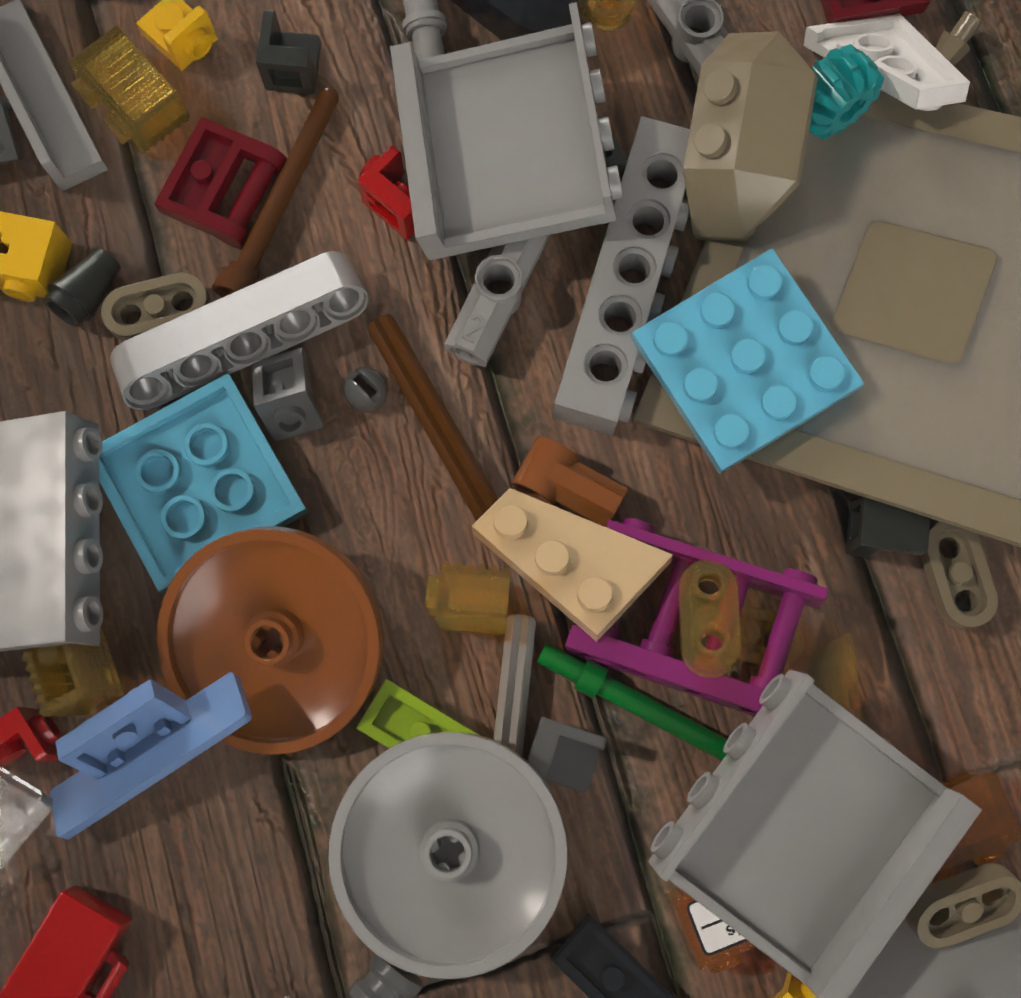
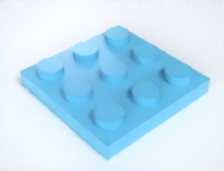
(746, 360)
(194, 478)

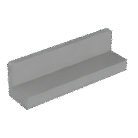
(44, 102)

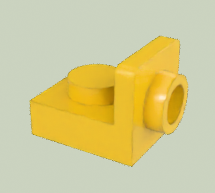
(178, 31)

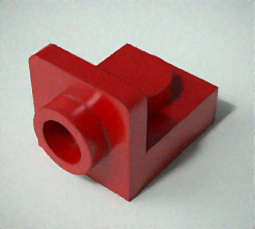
(385, 193)
(30, 728)

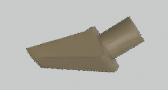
(954, 44)

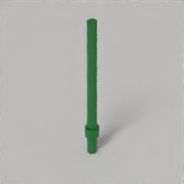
(592, 680)

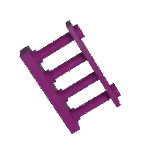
(654, 656)

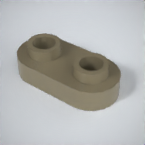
(156, 301)
(963, 573)
(966, 906)

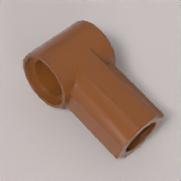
(557, 478)

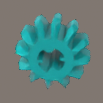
(844, 90)

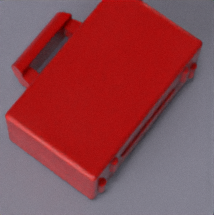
(71, 950)

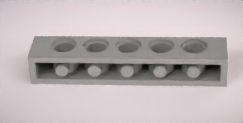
(582, 398)

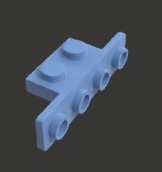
(138, 745)

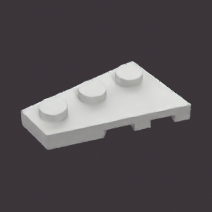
(905, 58)

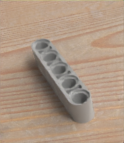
(238, 330)

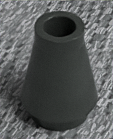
(81, 289)

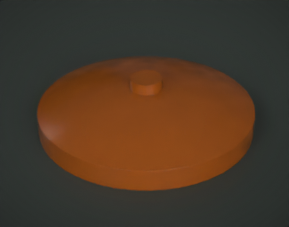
(285, 621)

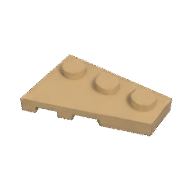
(570, 560)

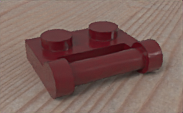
(205, 175)

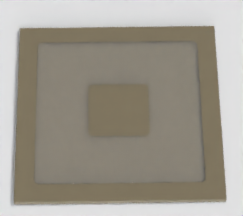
(916, 272)

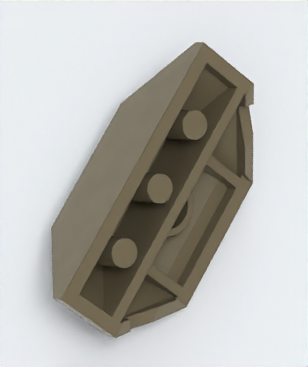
(747, 134)

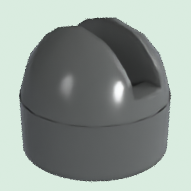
(358, 397)

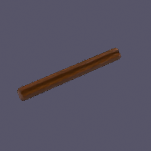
(432, 414)

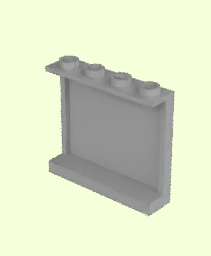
(505, 140)
(50, 532)
(812, 836)

